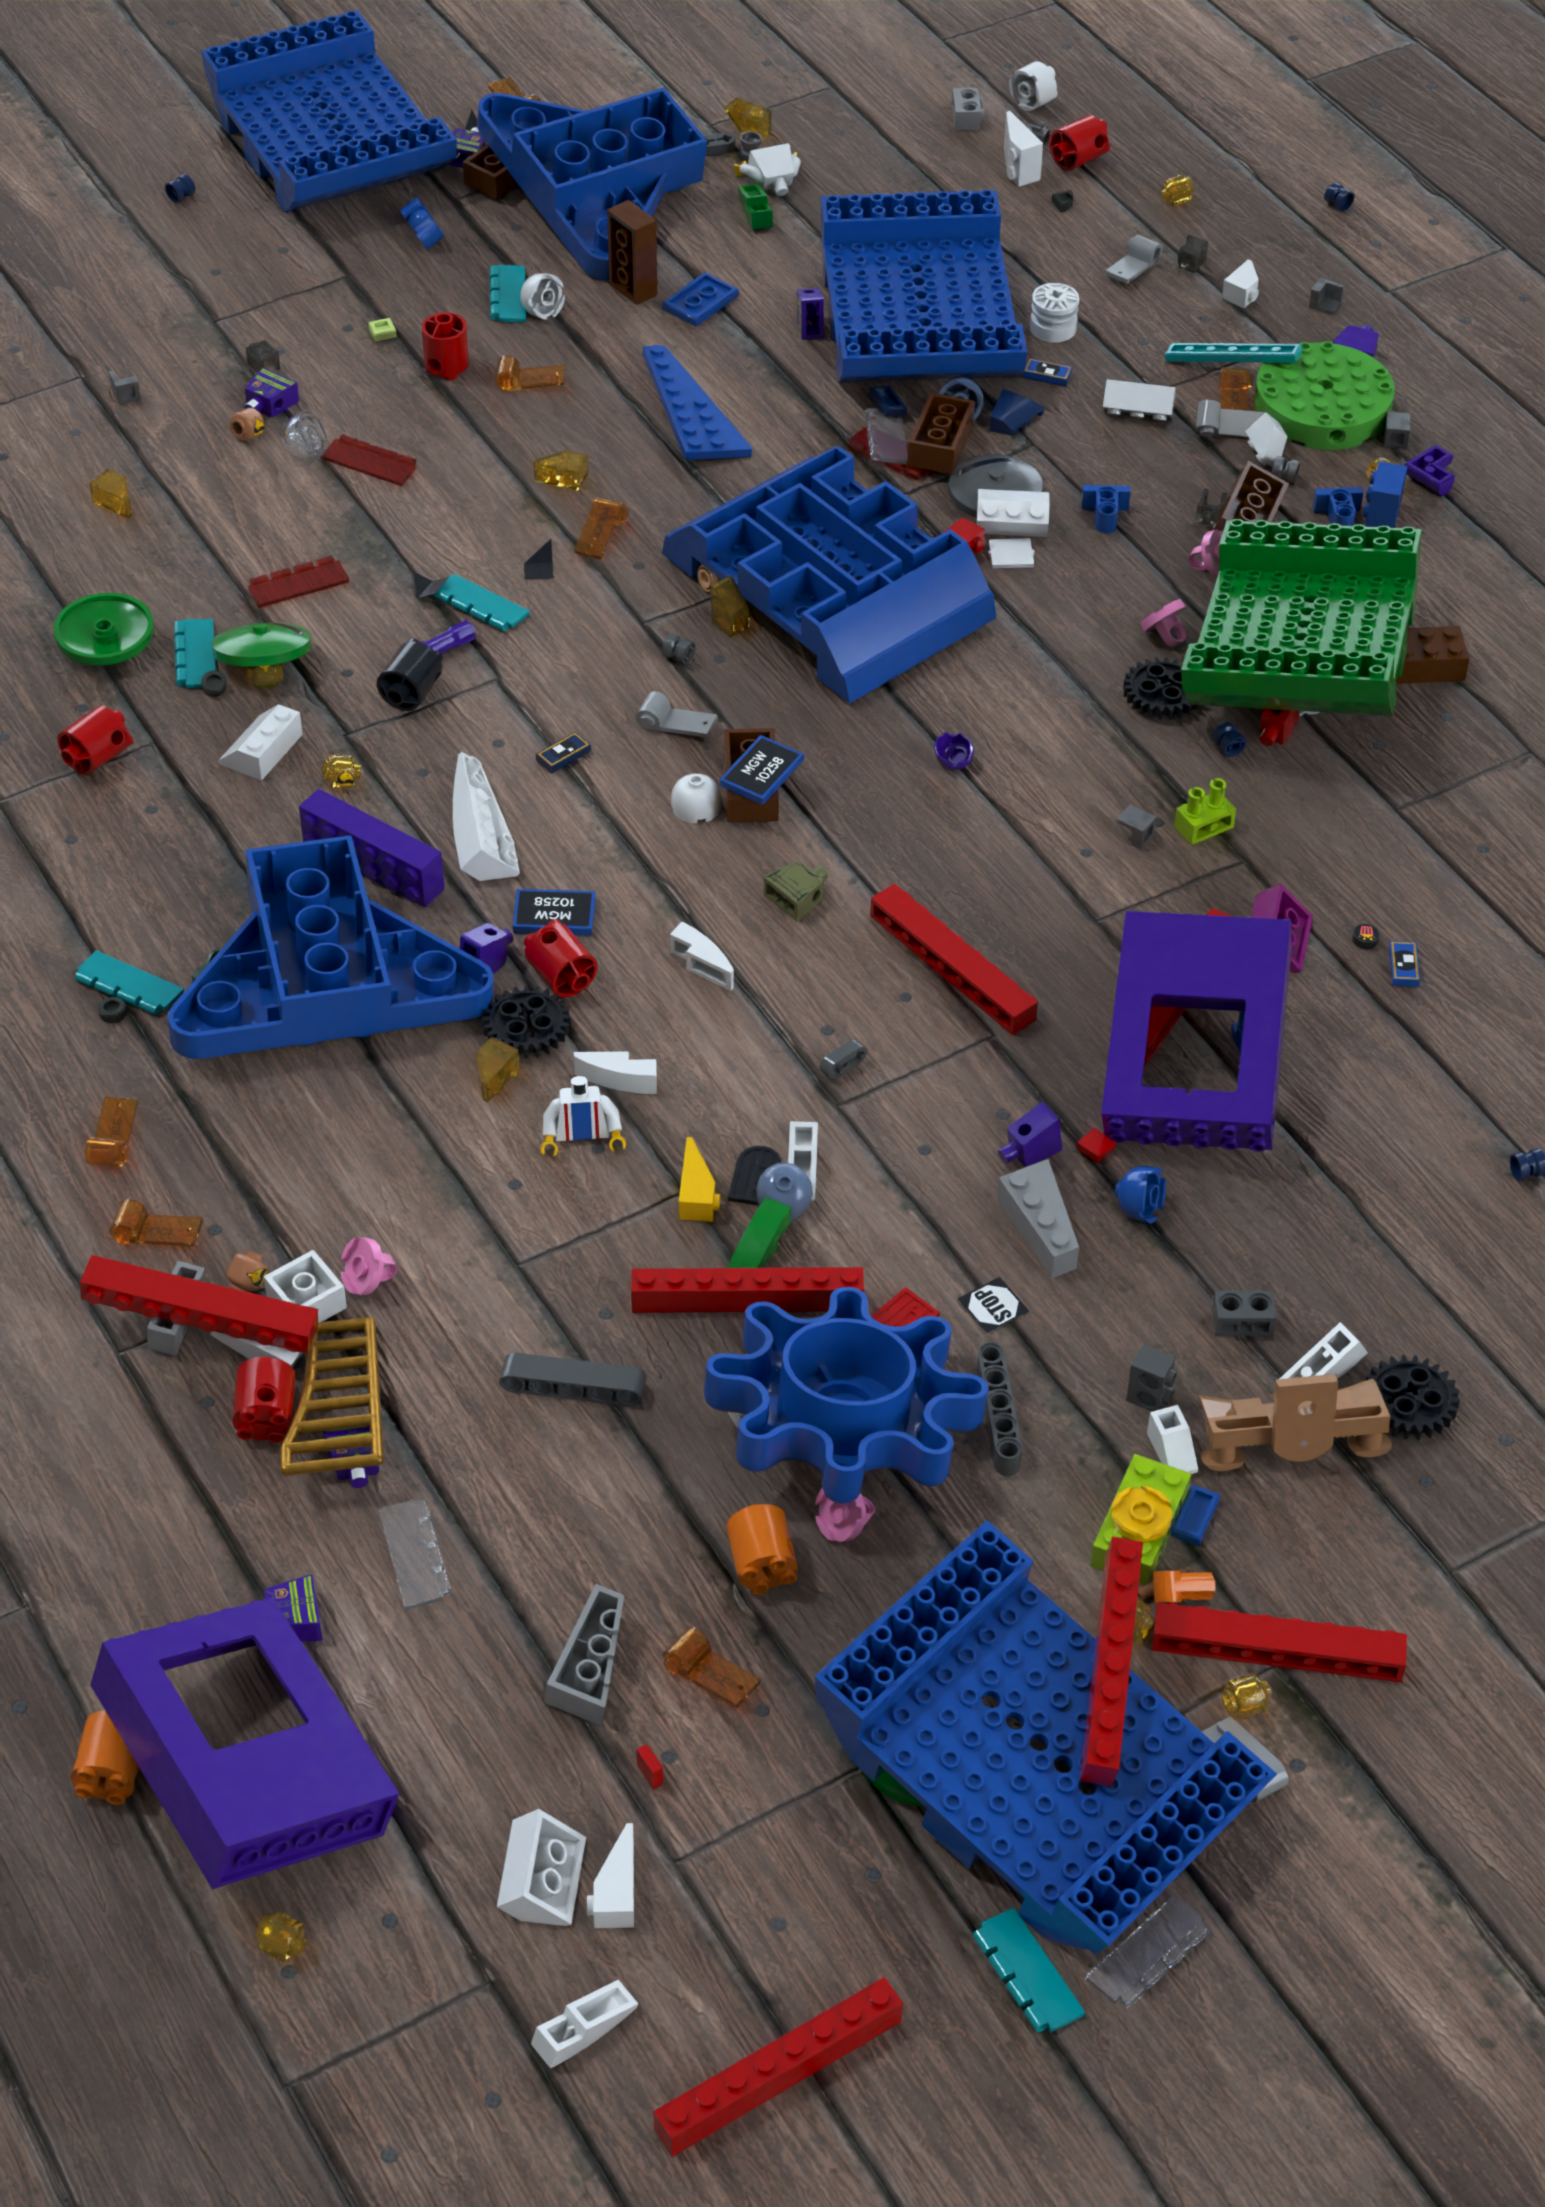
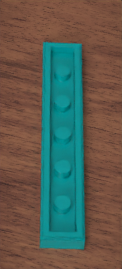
(1233, 352)

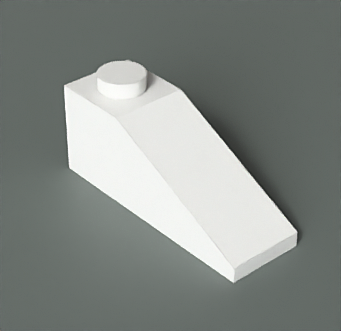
(1331, 1355)
(614, 1886)

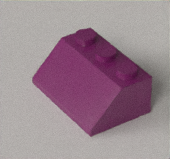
(1281, 904)

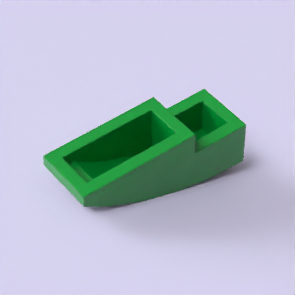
(756, 206)
(761, 1235)

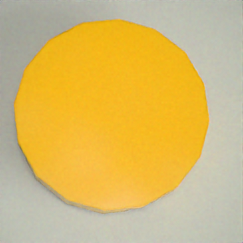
(1141, 1513)

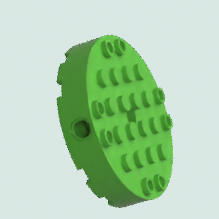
(1327, 397)

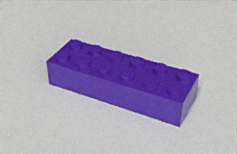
(381, 850)

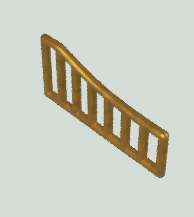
(306, 1404)

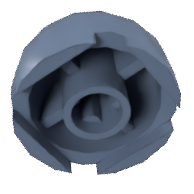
(964, 389)
(786, 1185)

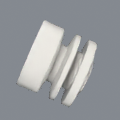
(1054, 312)

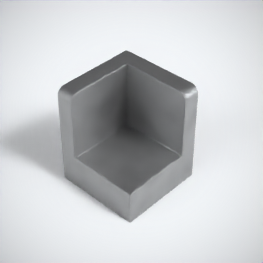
(1326, 296)
(124, 390)
(1397, 430)
(1140, 822)

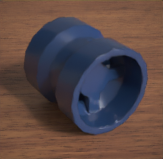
(181, 187)
(1339, 196)
(1228, 738)
(1527, 1164)

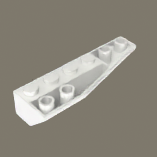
(479, 827)

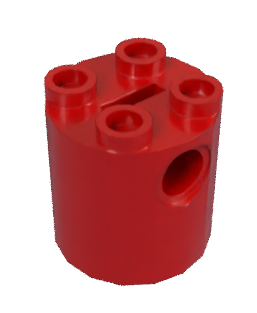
(1079, 142)
(445, 345)
(94, 740)
(560, 959)
(263, 1399)

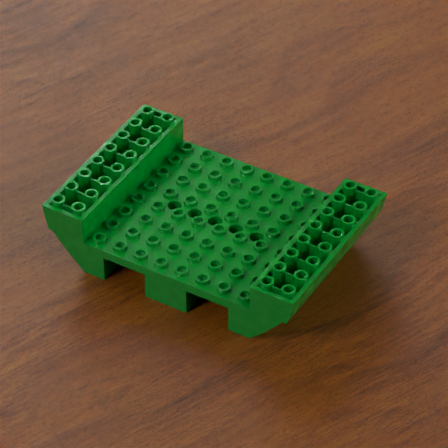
(1306, 618)

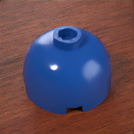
(1141, 1193)

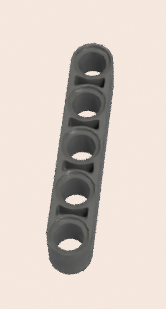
(573, 1379)
(1000, 1410)

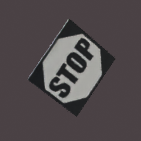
(993, 1305)

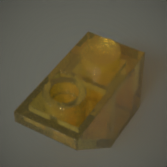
(749, 117)
(562, 469)
(111, 492)
(729, 607)
(495, 1066)

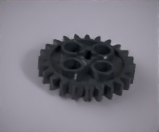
(1157, 689)
(544, 1015)
(1416, 1396)

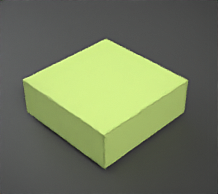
(382, 329)

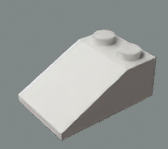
(1021, 152)

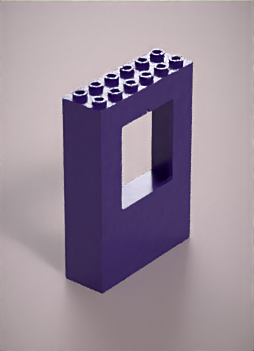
(1198, 966)
(257, 1799)

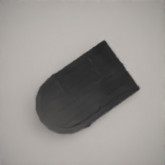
(747, 1172)

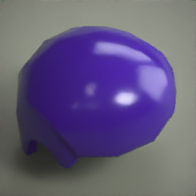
(953, 751)

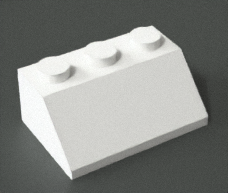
(1139, 399)
(1013, 512)
(264, 742)
(541, 1870)

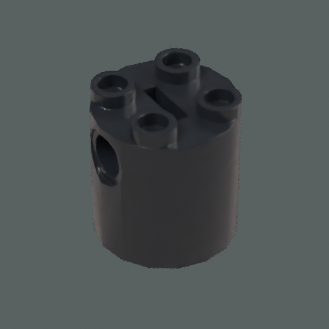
(409, 675)

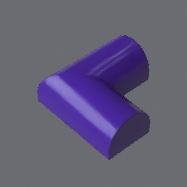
(1429, 470)

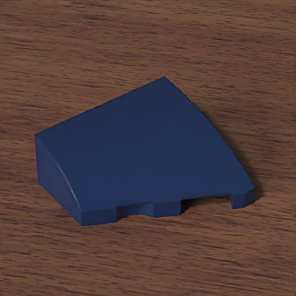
(1013, 412)

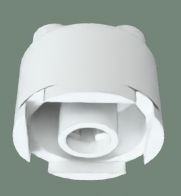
(1033, 85)

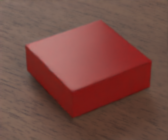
(1096, 1145)
(650, 1766)

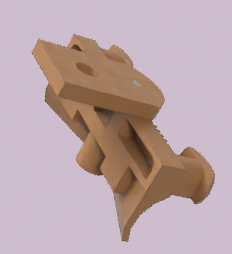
(1298, 1423)

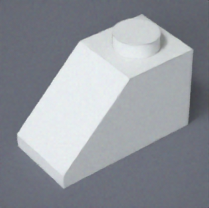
(1241, 285)

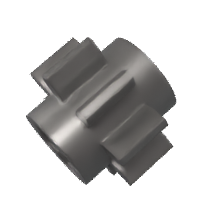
(1040, 131)

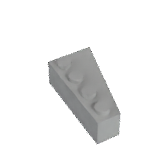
(1039, 1214)
(585, 1666)

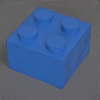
(1384, 495)

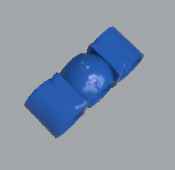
(422, 223)

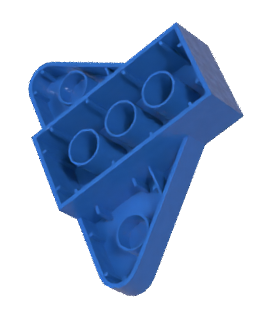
(591, 160)
(321, 963)

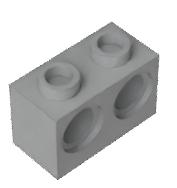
(967, 108)

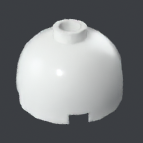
(542, 295)
(696, 798)

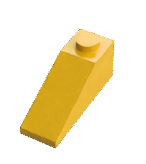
(697, 1187)

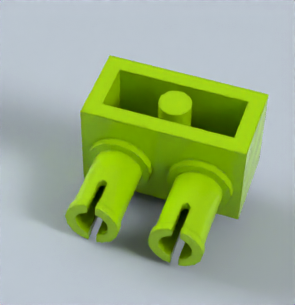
(1205, 814)

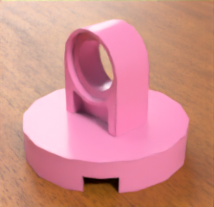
(1210, 553)
(1166, 620)
(365, 1266)
(845, 1520)

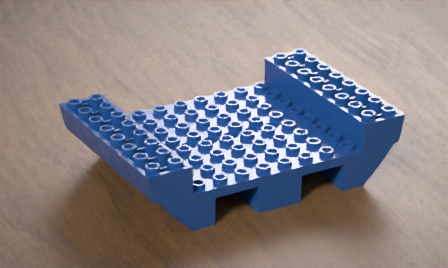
(322, 111)
(912, 246)
(857, 581)
(913, 1707)

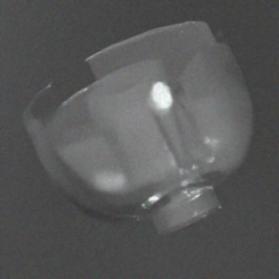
(304, 437)

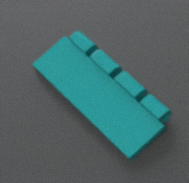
(505, 293)
(481, 603)
(193, 651)
(128, 983)
(1034, 1975)

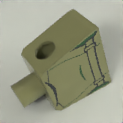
(795, 888)

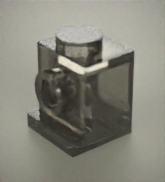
(1192, 254)

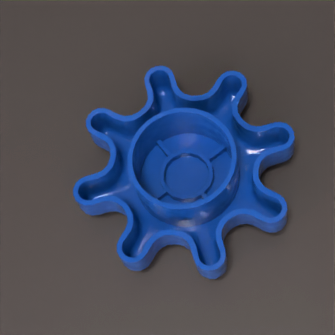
(845, 1394)

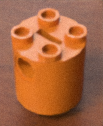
(762, 1548)
(103, 1762)

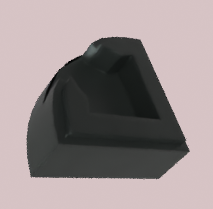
(1063, 200)

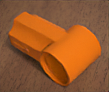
(1176, 1586)

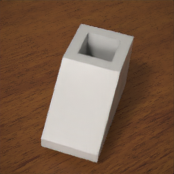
(1267, 439)
(1172, 1439)

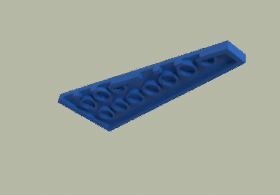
(694, 417)

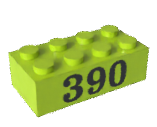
(1168, 1480)

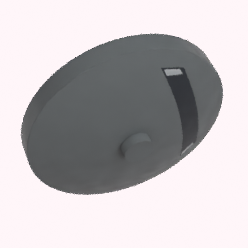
(990, 473)

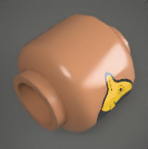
(247, 424)
(247, 1271)

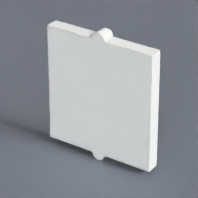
(1011, 553)

